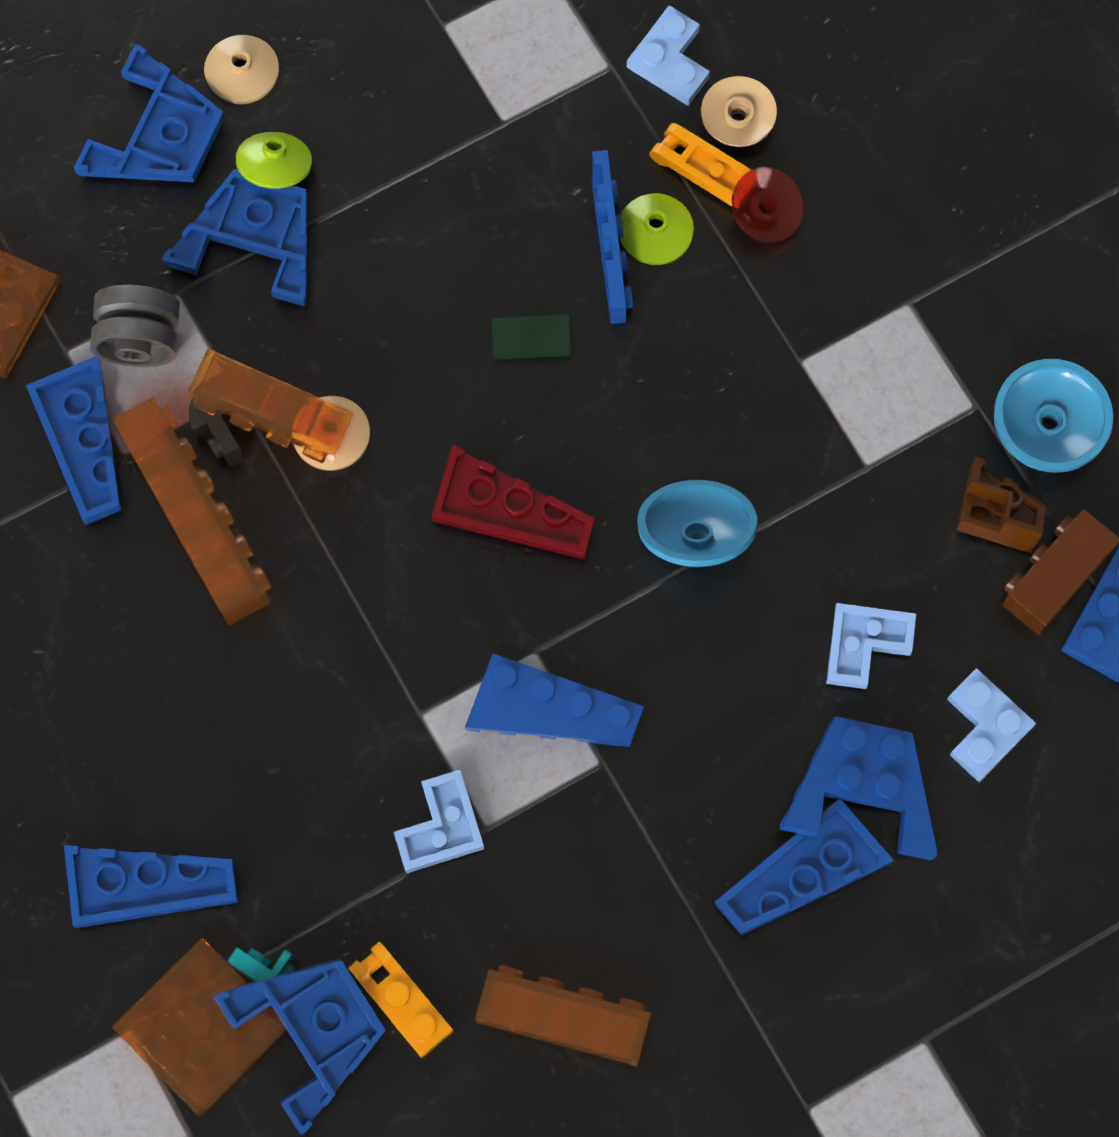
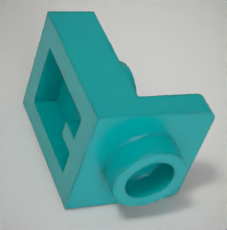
(255, 965)

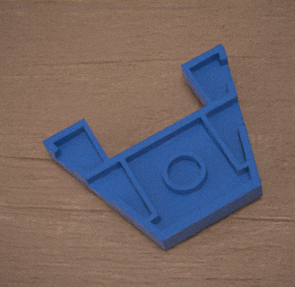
(170, 135)
(253, 220)
(867, 768)
(325, 1020)

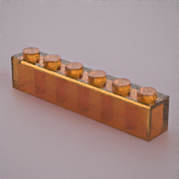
(191, 510)

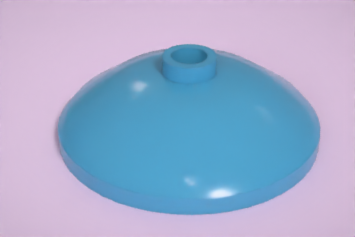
(1056, 393)
(697, 523)

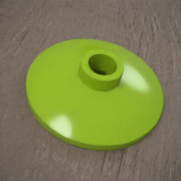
(273, 160)
(653, 244)

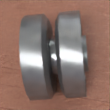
(135, 326)

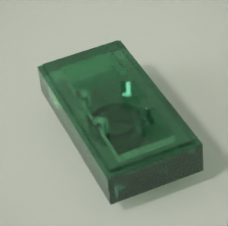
(531, 337)

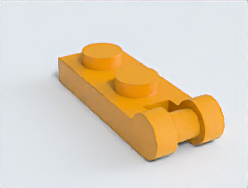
(699, 162)
(402, 1001)

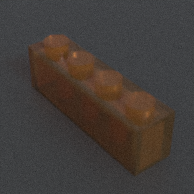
(269, 405)
(562, 1016)

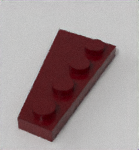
(497, 505)

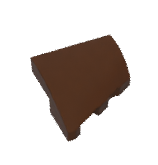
(1000, 510)

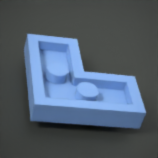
(661, 57)
(858, 633)
(997, 722)
(450, 832)

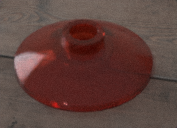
(779, 197)

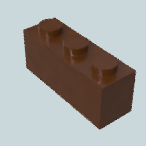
(1059, 570)

